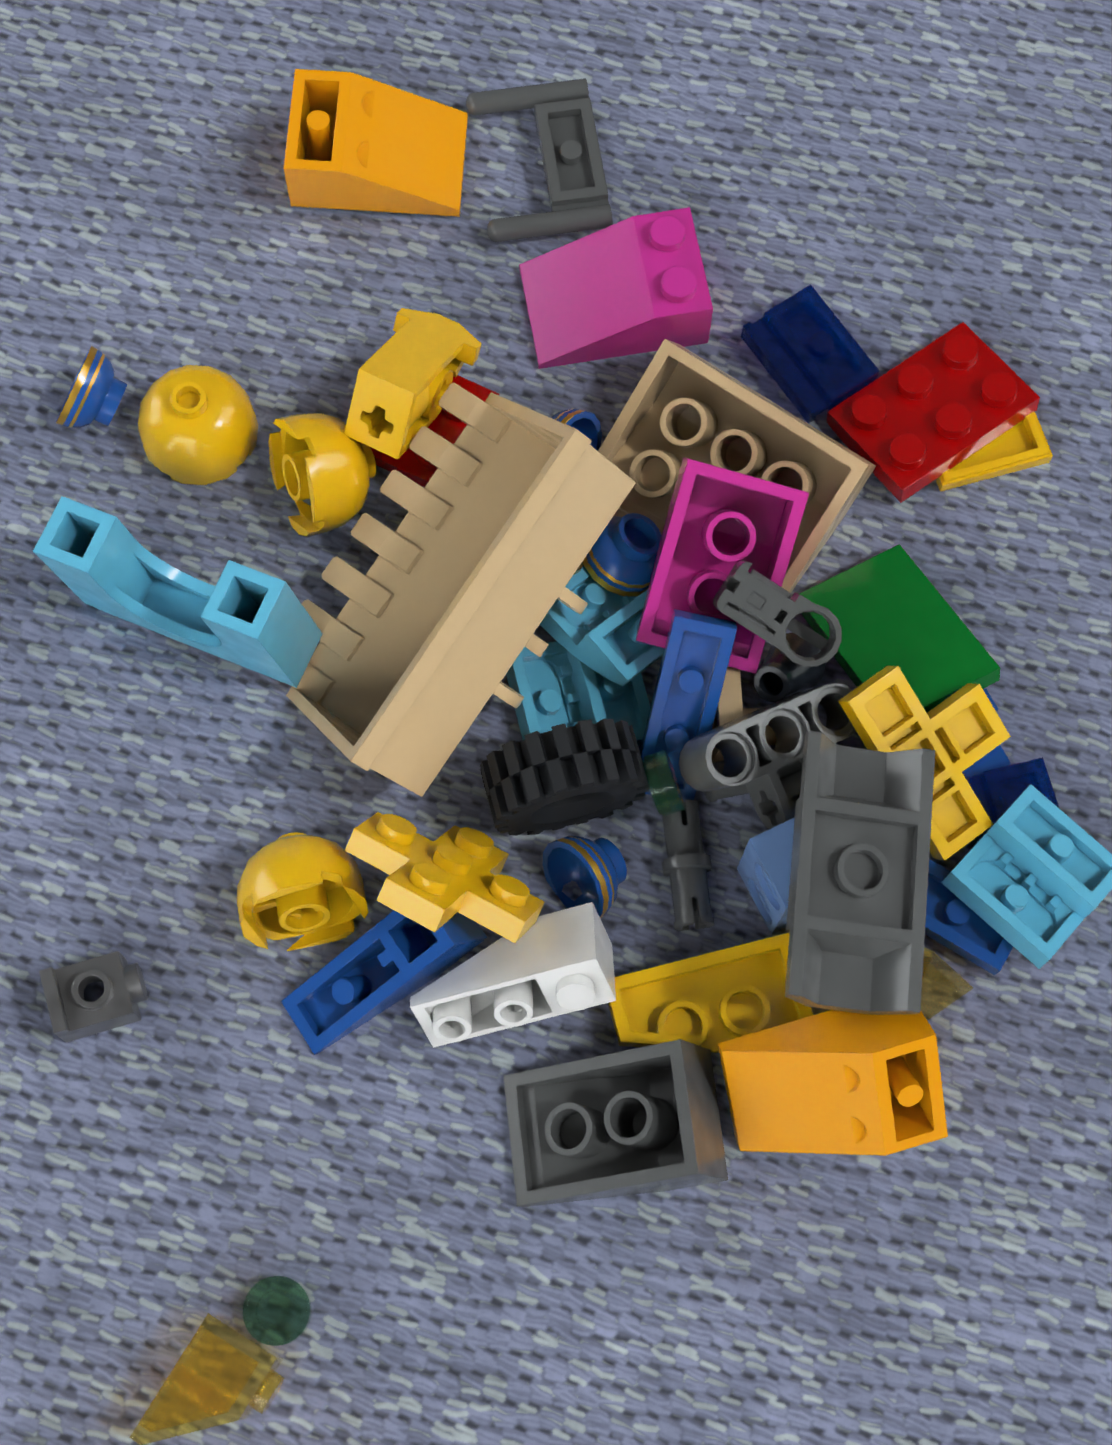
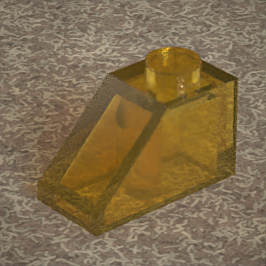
(212, 1384)

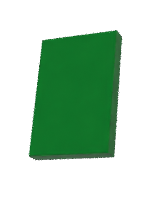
(900, 620)

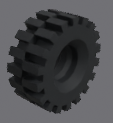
(564, 777)

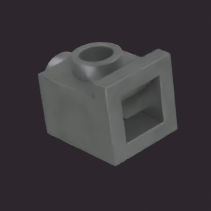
(118, 1006)

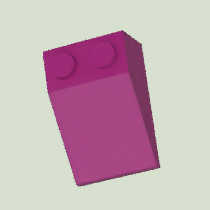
(619, 291)
(709, 528)

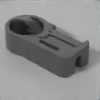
(769, 612)

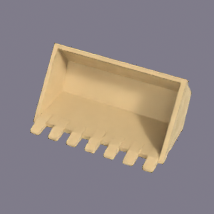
(455, 585)

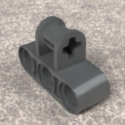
(750, 760)

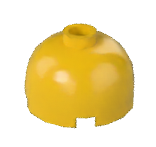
(197, 424)
(320, 465)
(300, 889)

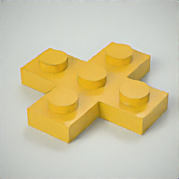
(959, 731)
(444, 876)

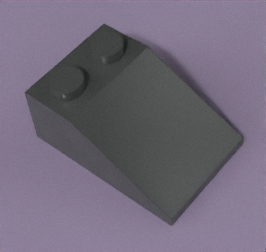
(615, 1125)

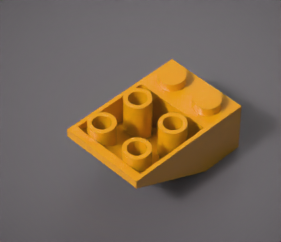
(372, 147)
(836, 1085)

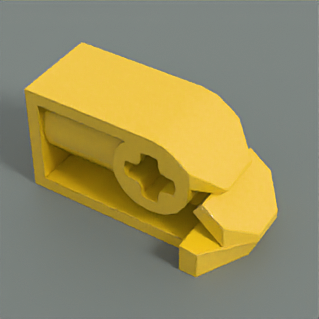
(406, 378)

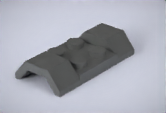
(859, 878)

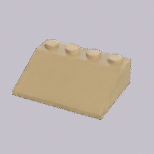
(712, 418)

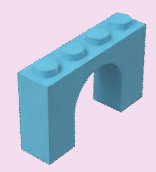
(241, 619)

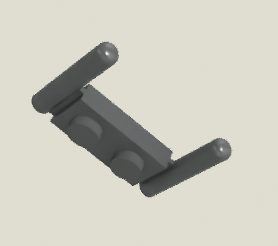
(568, 156)

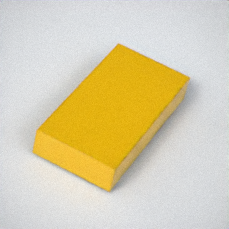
(1012, 451)

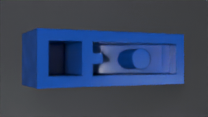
(376, 974)

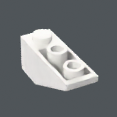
(548, 972)

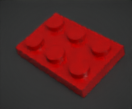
(932, 411)

